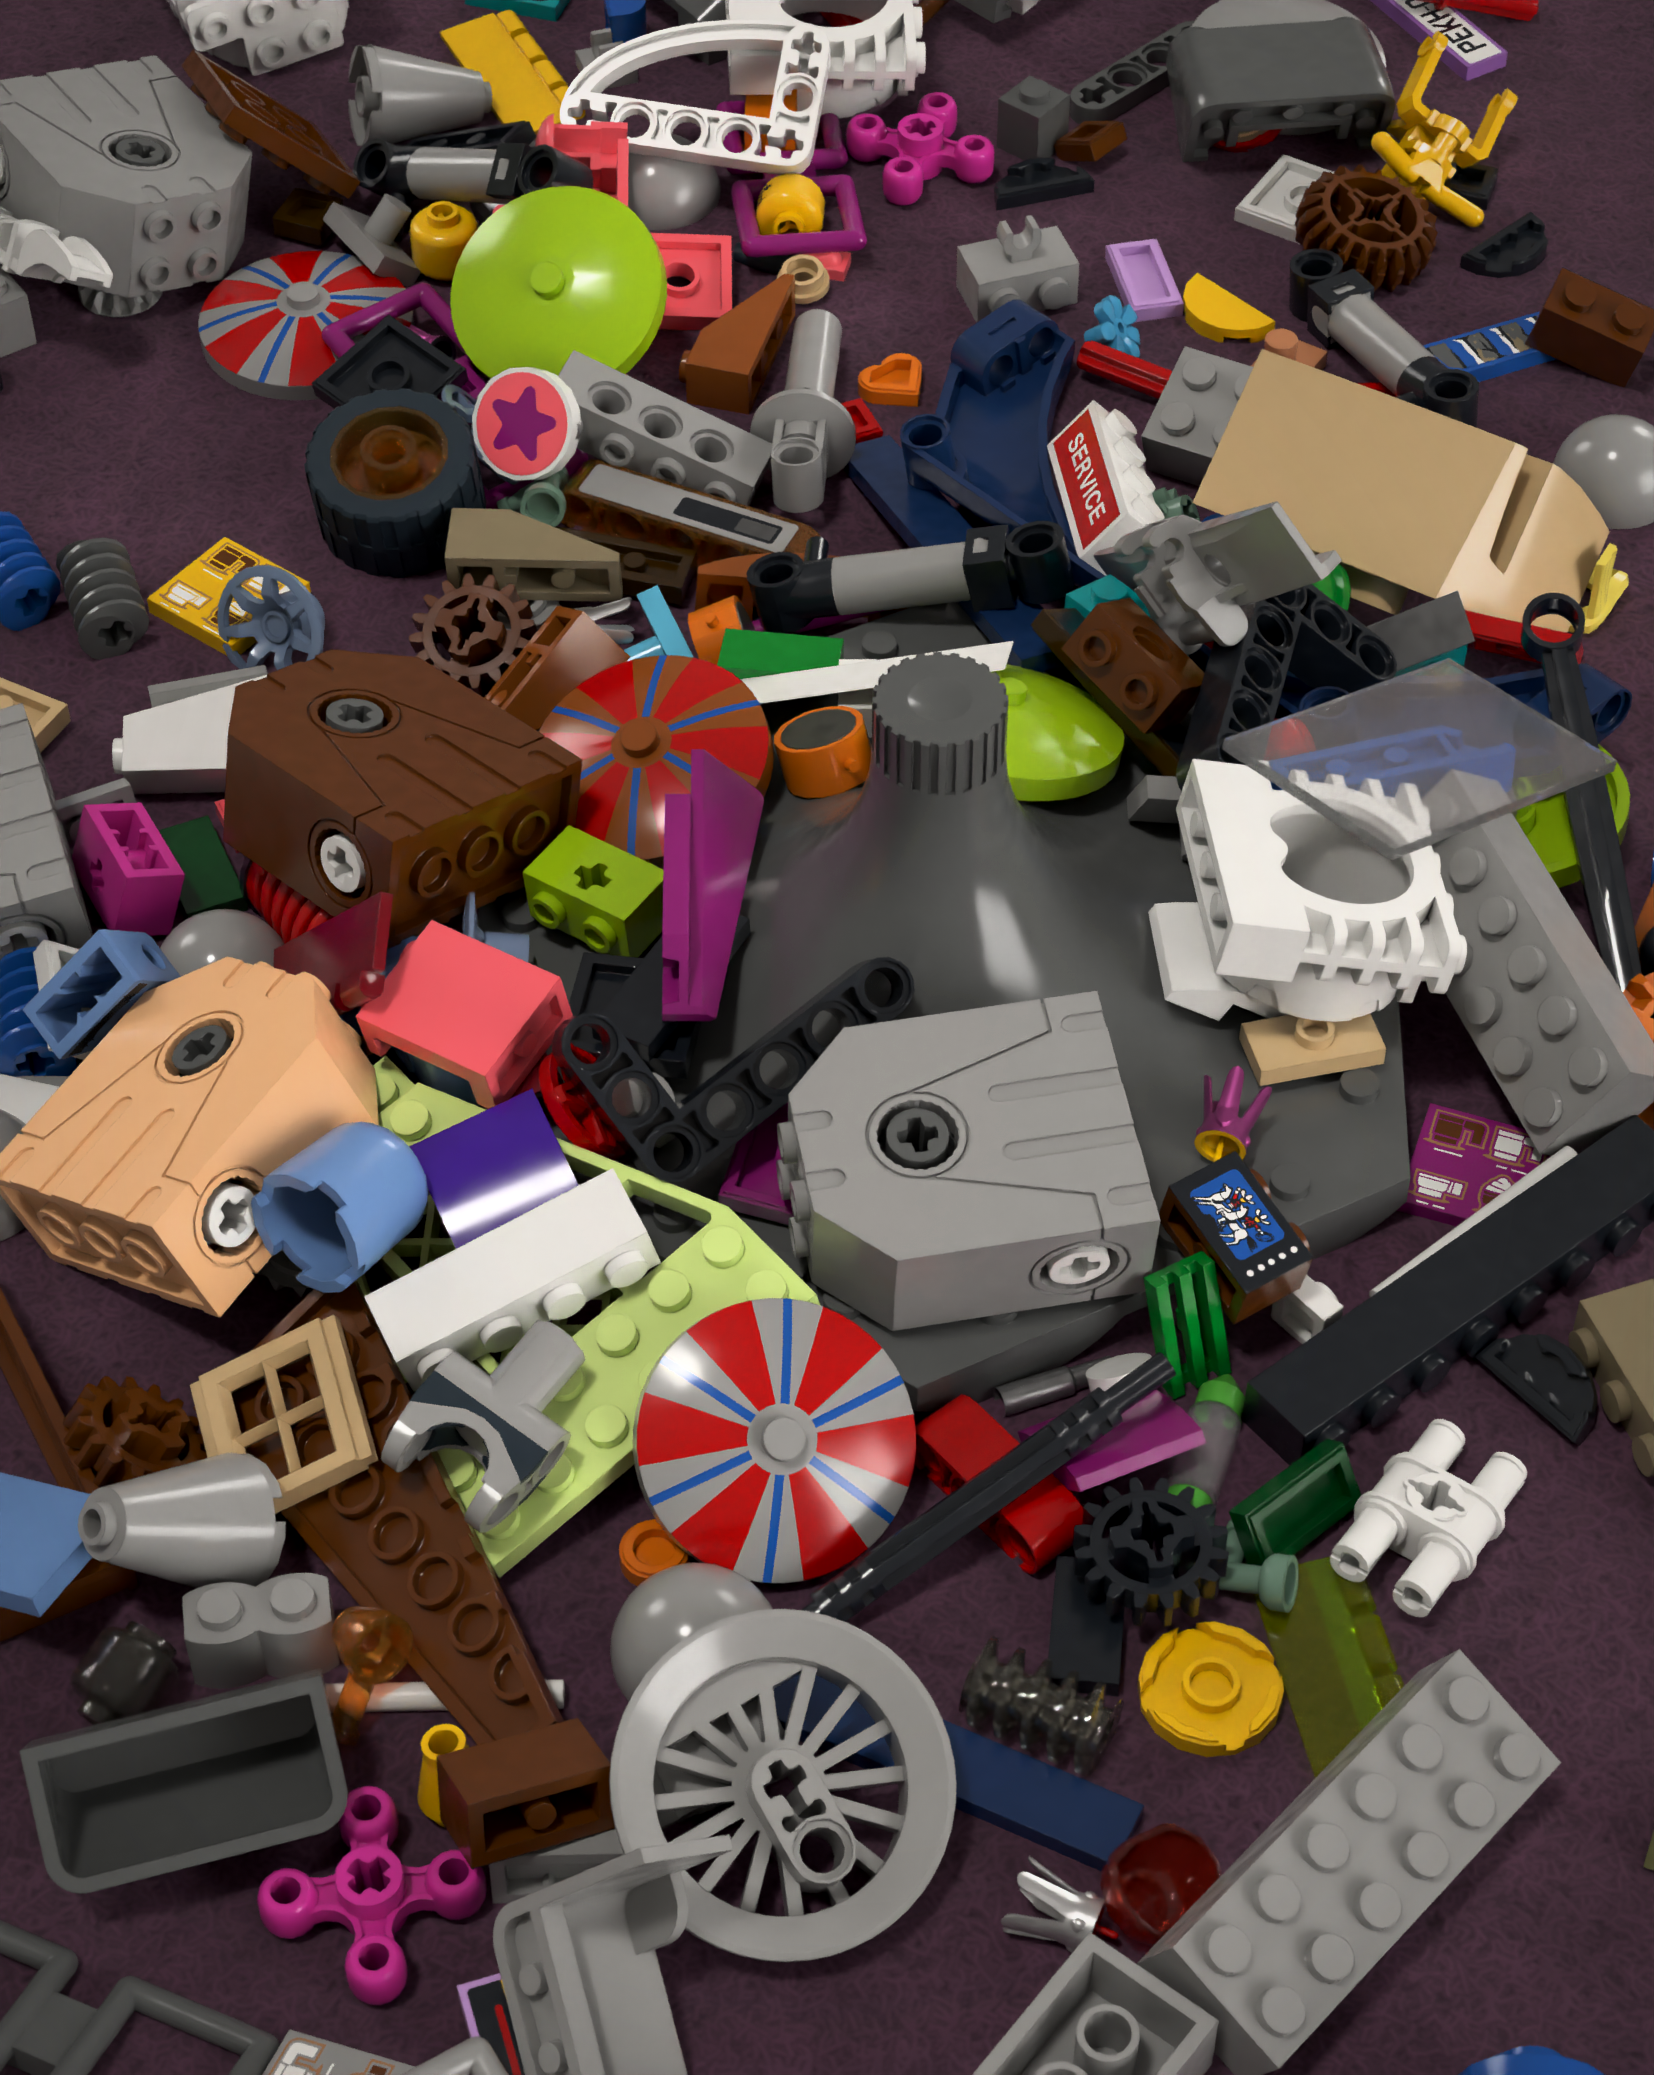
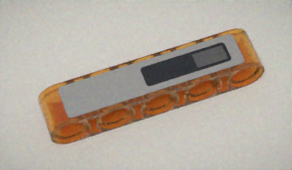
(660, 512)

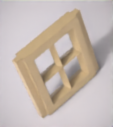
(338, 1398)

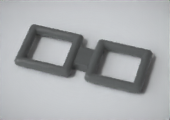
(66, 2037)

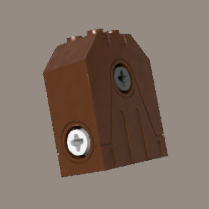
(392, 783)

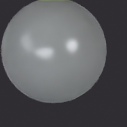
(671, 191)
(670, 1609)

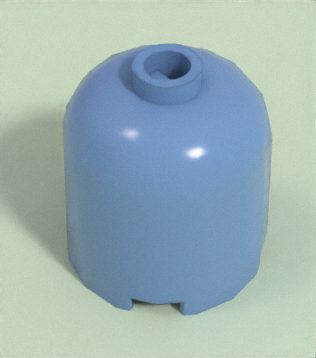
(341, 1204)

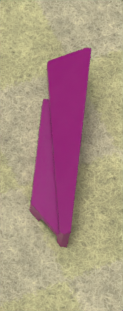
(704, 882)

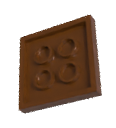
(280, 131)

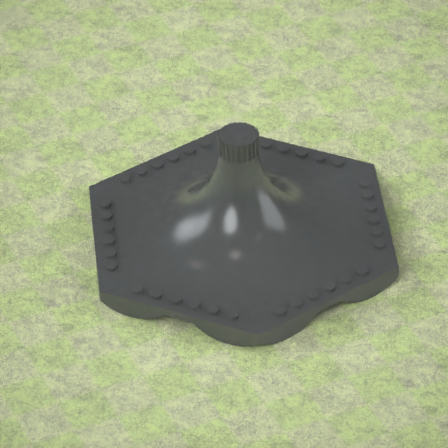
(987, 911)

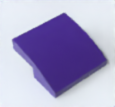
(494, 1167)

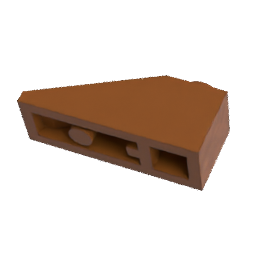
(739, 349)
(554, 663)

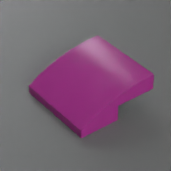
(1149, 1434)

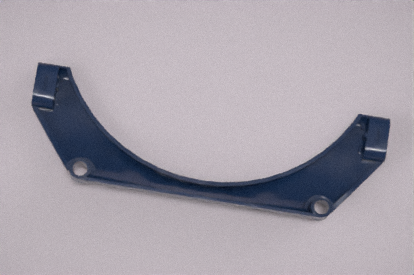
(994, 461)

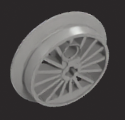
(712, 1679)

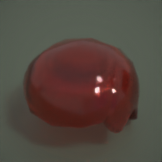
(1156, 1880)

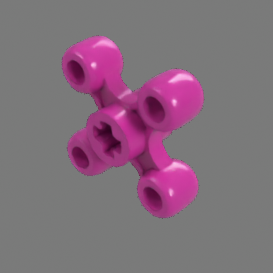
(920, 148)
(371, 1895)

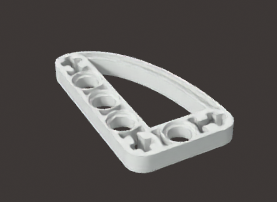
(714, 125)

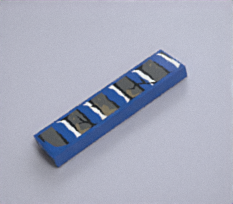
(1491, 349)

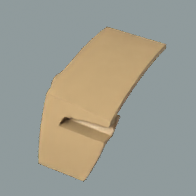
(1404, 494)

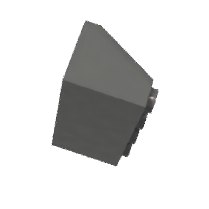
(186, 1783)

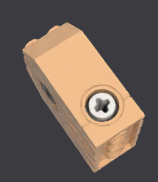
(177, 1120)

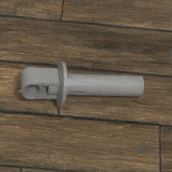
(804, 423)

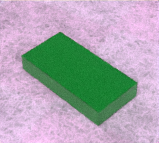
(770, 653)

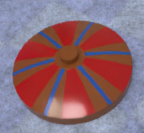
(637, 741)

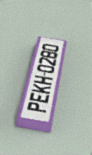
(1468, 48)

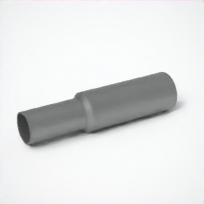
(1043, 1387)

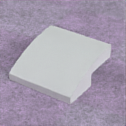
(1187, 964)

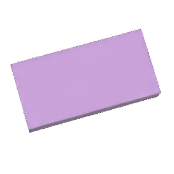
(1144, 279)

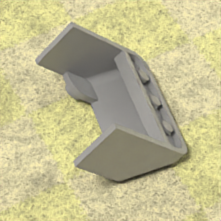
(586, 1964)

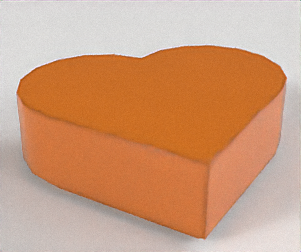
(892, 382)

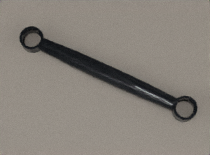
(1587, 804)

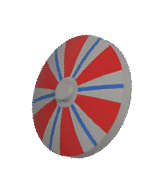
(269, 319)
(774, 1440)

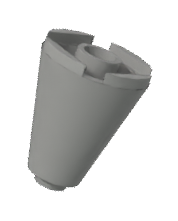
(411, 95)
(190, 1522)

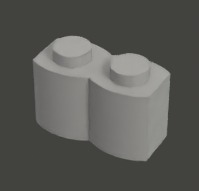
(250, 1631)

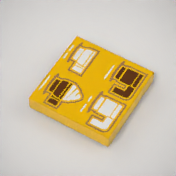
(193, 595)

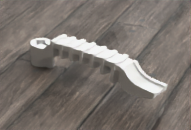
(37, 252)

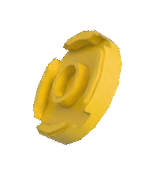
(1208, 1712)

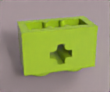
(596, 893)

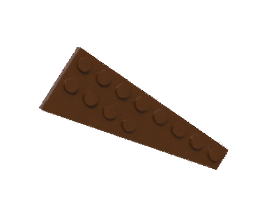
(404, 1536)

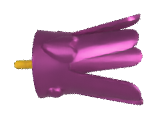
(1222, 1128)

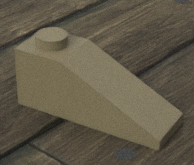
(531, 556)

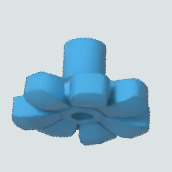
(1115, 326)

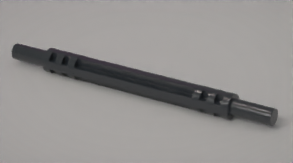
(986, 1493)

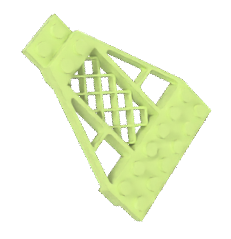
(620, 1346)

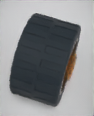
(388, 479)

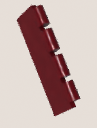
(344, 953)

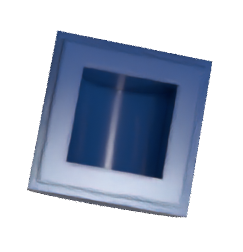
(625, 19)

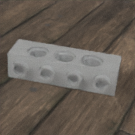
(662, 435)

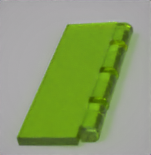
(1331, 1659)

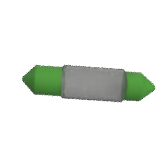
(1205, 1467)

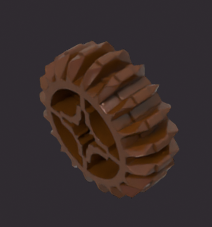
(1369, 224)

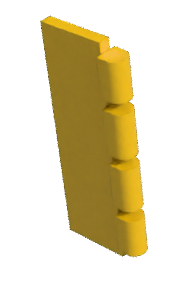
(513, 63)

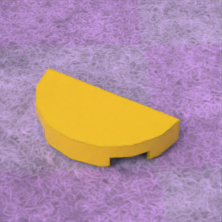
(1221, 314)

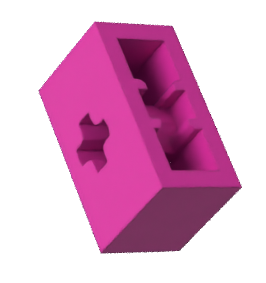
(127, 868)

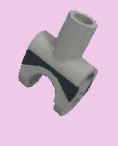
(492, 1419)

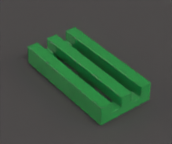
(1198, 1319)

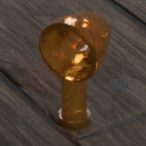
(373, 1649)

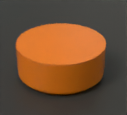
(648, 1550)

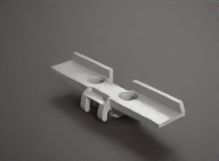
(1202, 572)

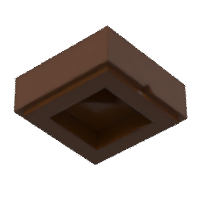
(1090, 141)

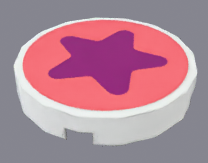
(526, 423)

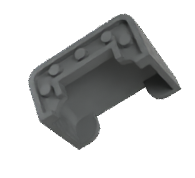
(1277, 80)

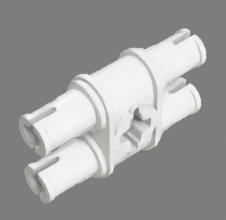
(1428, 1517)

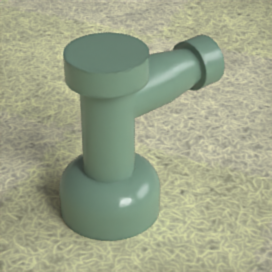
(540, 499)
(1273, 1581)

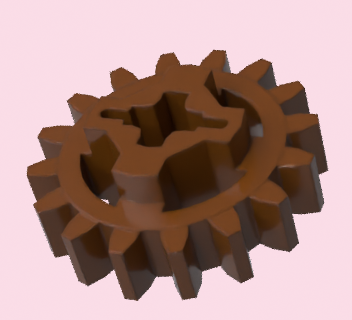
(471, 632)
(130, 1431)

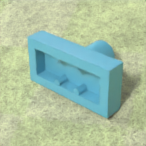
(667, 635)

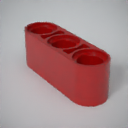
(964, 1441)

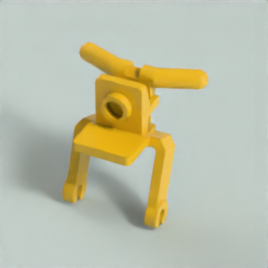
(1437, 140)

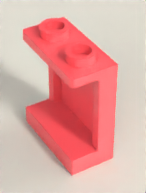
(467, 1011)

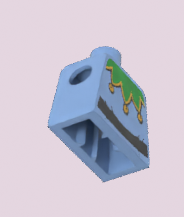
(104, 976)

